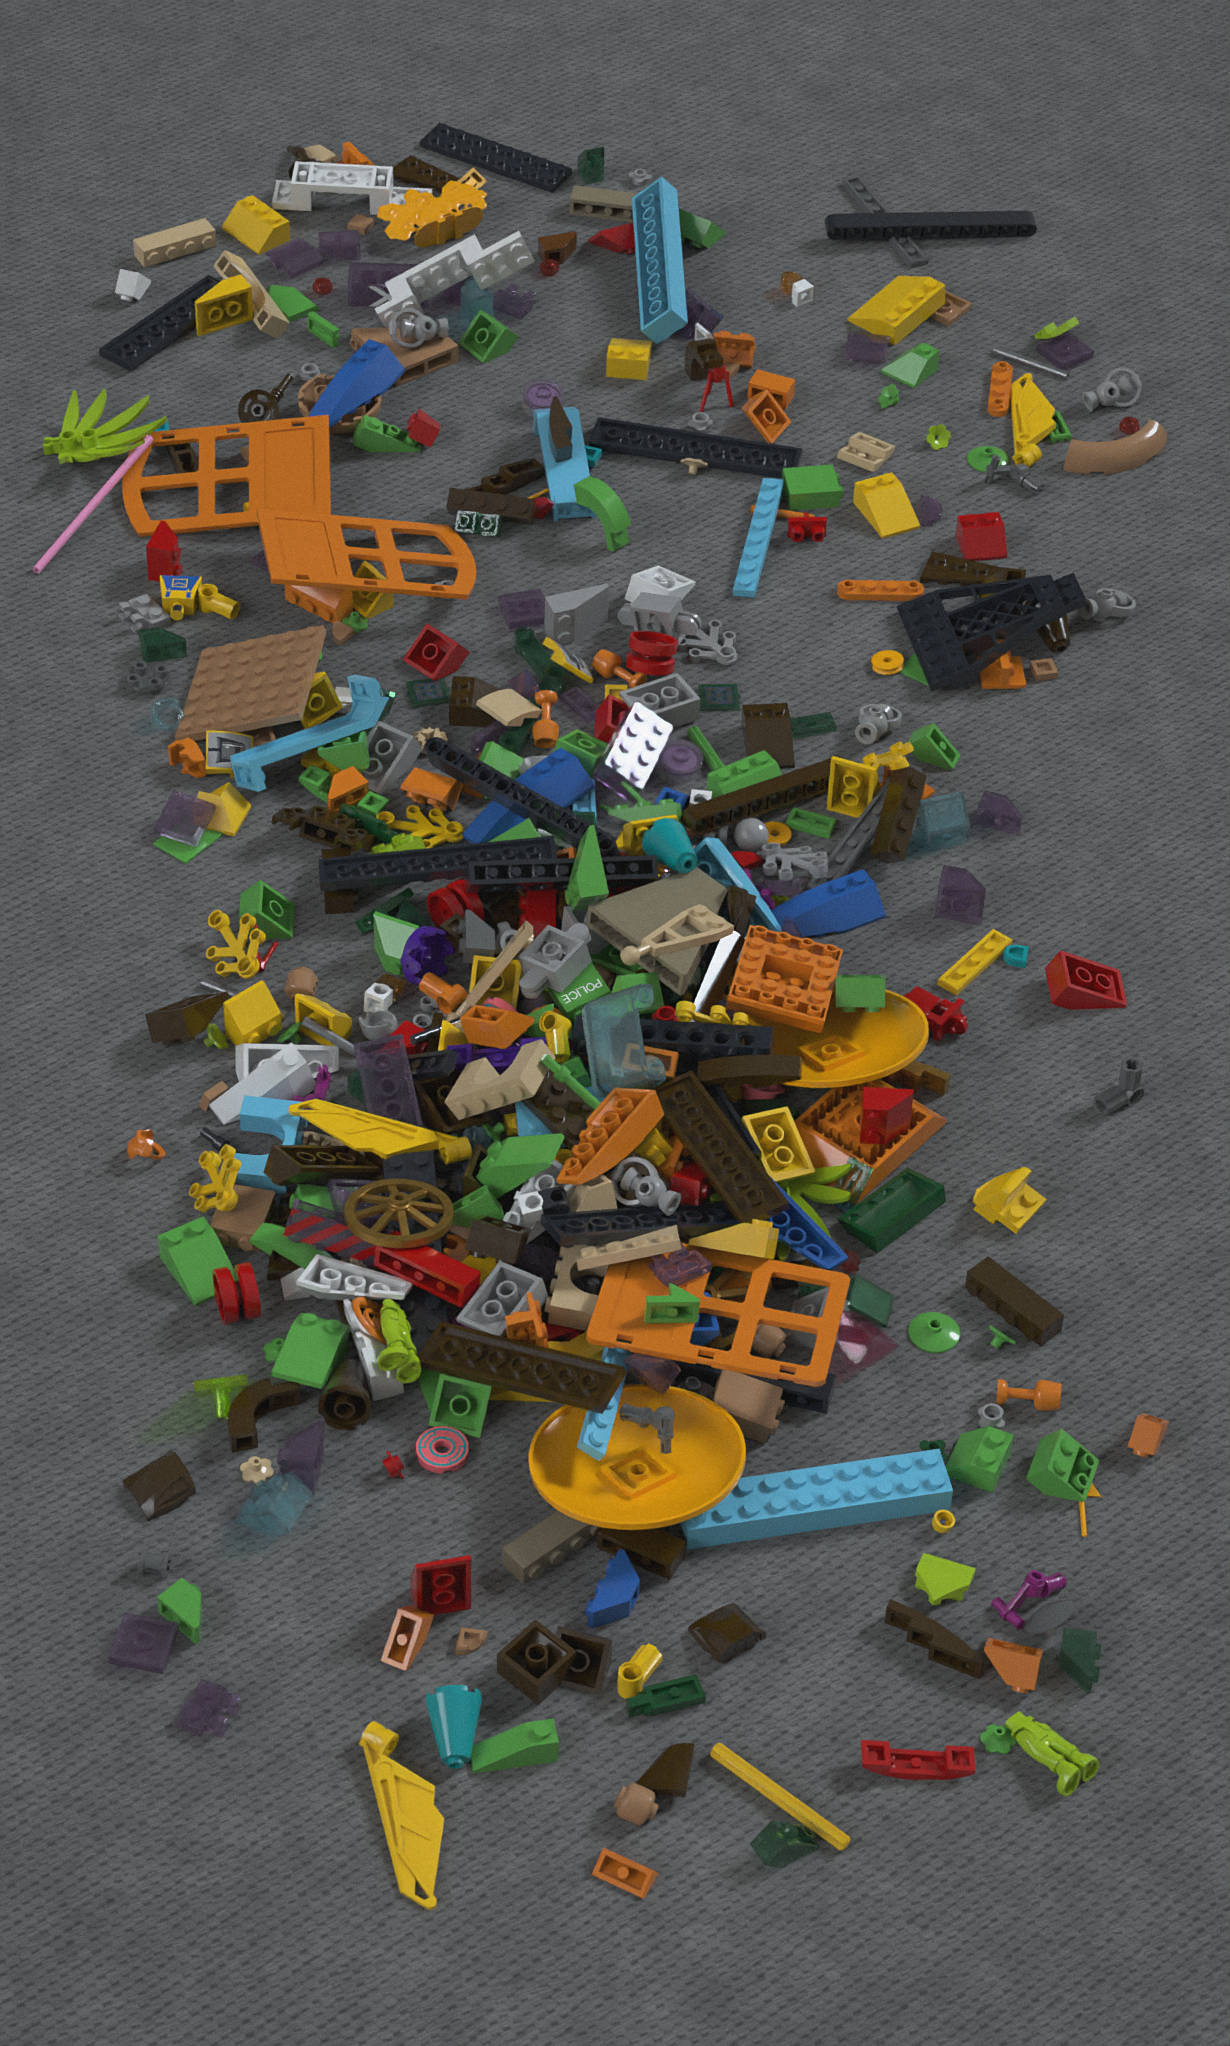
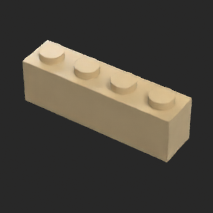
(174, 242)

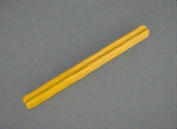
(780, 1796)

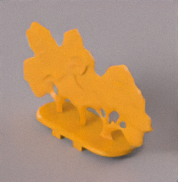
(429, 211)

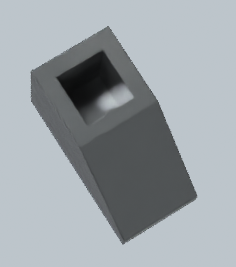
(477, 937)

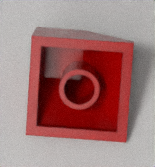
(616, 239)

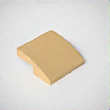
(866, 451)
(508, 707)

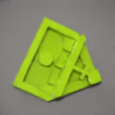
(1052, 331)
(943, 1578)

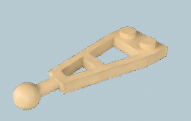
(710, 924)
(521, 939)

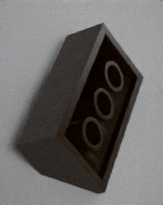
(316, 1164)

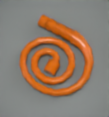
(373, 1308)

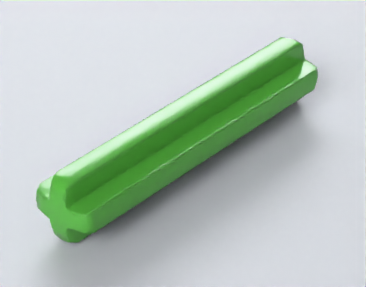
(709, 754)

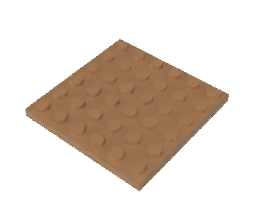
(252, 683)

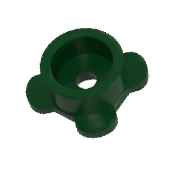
(931, 1445)

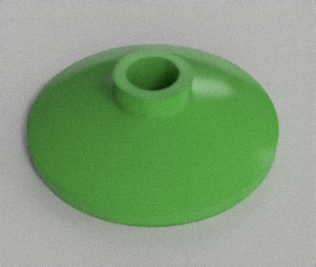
(981, 457)
(931, 1339)

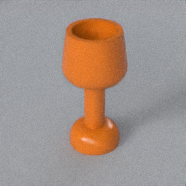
(609, 665)
(545, 730)
(1045, 1394)

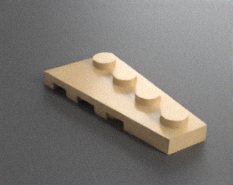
(642, 1246)

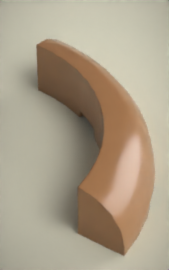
(1117, 454)

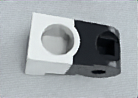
(543, 1202)

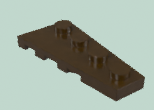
(422, 173)
(953, 569)
(279, 1265)

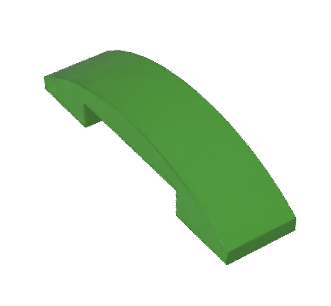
(319, 783)
(271, 1239)

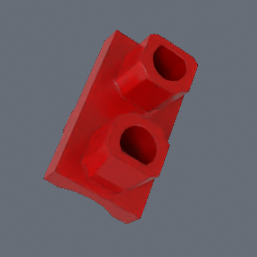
(807, 527)
(950, 1020)

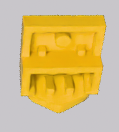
(1008, 1199)

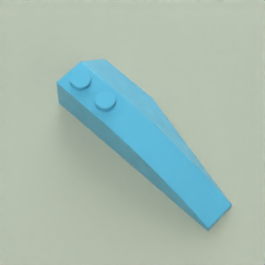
(722, 867)

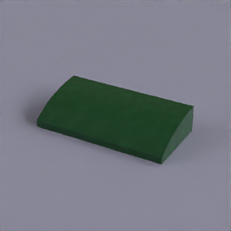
(893, 1209)

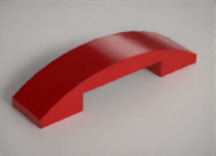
(917, 1764)

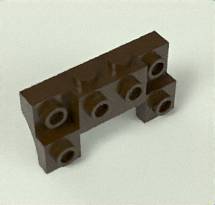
(325, 827)

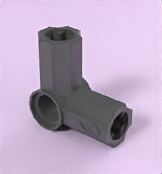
(1124, 1090)

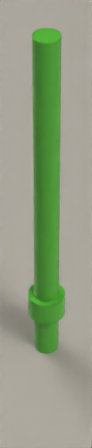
(562, 1074)

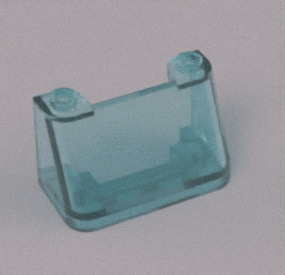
(616, 1042)

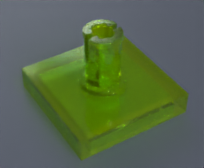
(220, 1390)

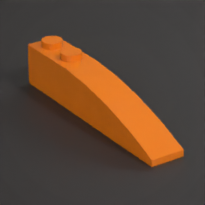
(612, 1133)

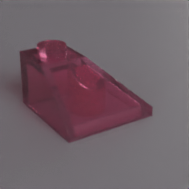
(862, 1340)

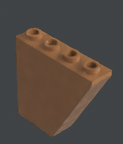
(417, 361)

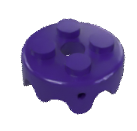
(434, 947)

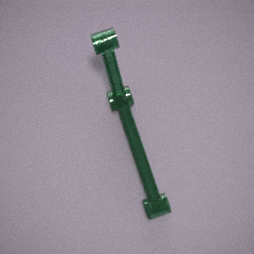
(552, 678)

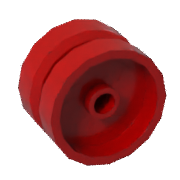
(651, 653)
(451, 900)
(236, 1293)

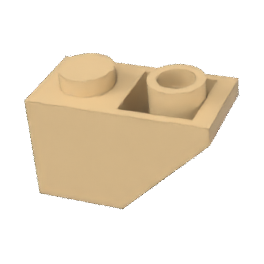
(593, 1195)

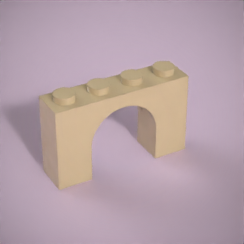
(483, 1089)
(569, 1304)

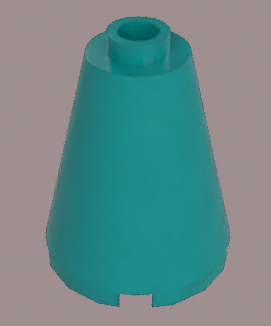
(670, 845)
(454, 1722)

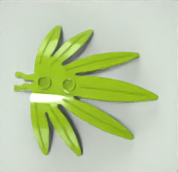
(89, 444)
(811, 1189)

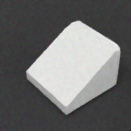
(701, 332)
(289, 1286)

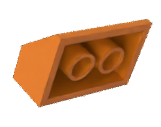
(324, 602)

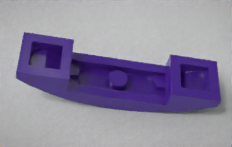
(498, 1058)

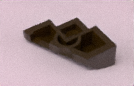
(670, 1771)

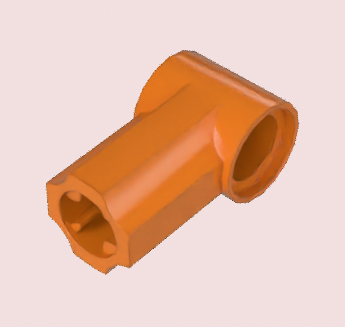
(446, 996)

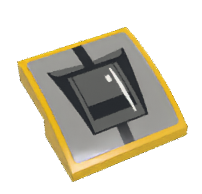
(568, 660)
(221, 746)

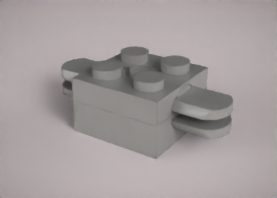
(660, 615)
(554, 959)

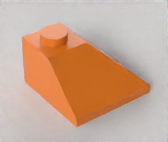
(766, 415)
(1015, 1663)

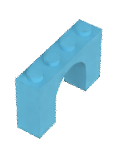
(268, 1117)

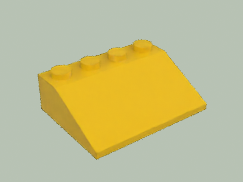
(900, 307)

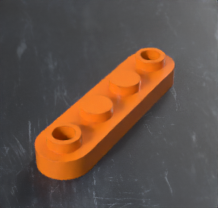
(1000, 389)
(879, 590)

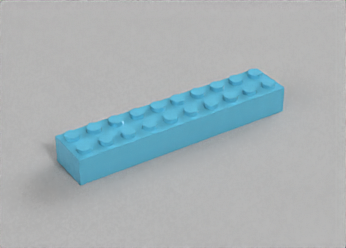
(659, 261)
(824, 1499)

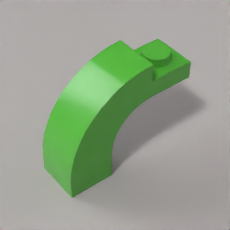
(608, 507)

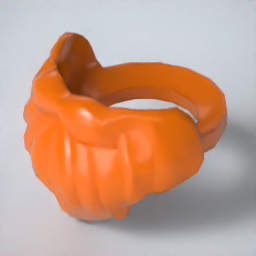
(143, 1145)

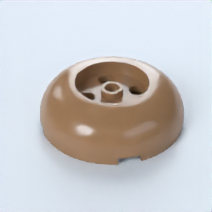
(313, 389)

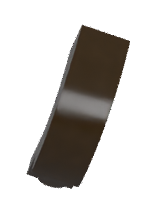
(701, 357)
(252, 1404)

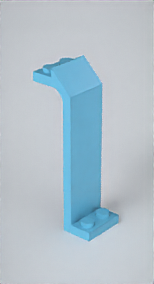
(566, 473)
(364, 714)

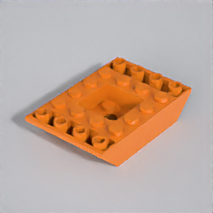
(784, 978)
(832, 1134)

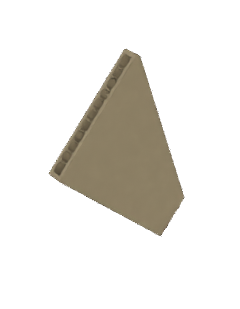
(638, 912)

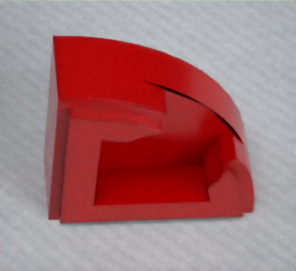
(543, 506)
(747, 859)

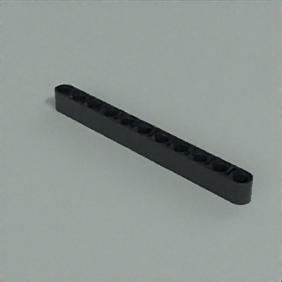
(930, 225)
(514, 796)

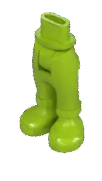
(400, 1350)
(1053, 1751)

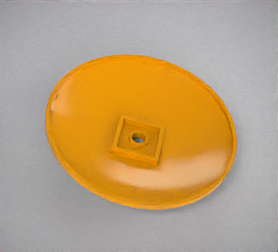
(854, 1044)
(670, 1487)

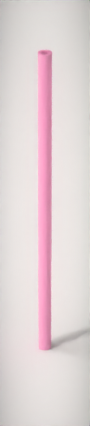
(89, 508)

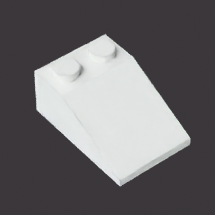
(658, 581)

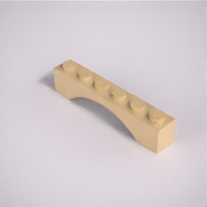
(266, 313)

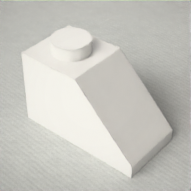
(131, 285)

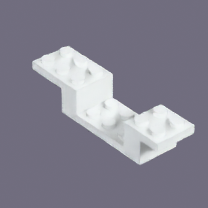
(340, 179)
(451, 267)

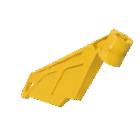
(1030, 420)
(379, 1134)
(407, 1815)

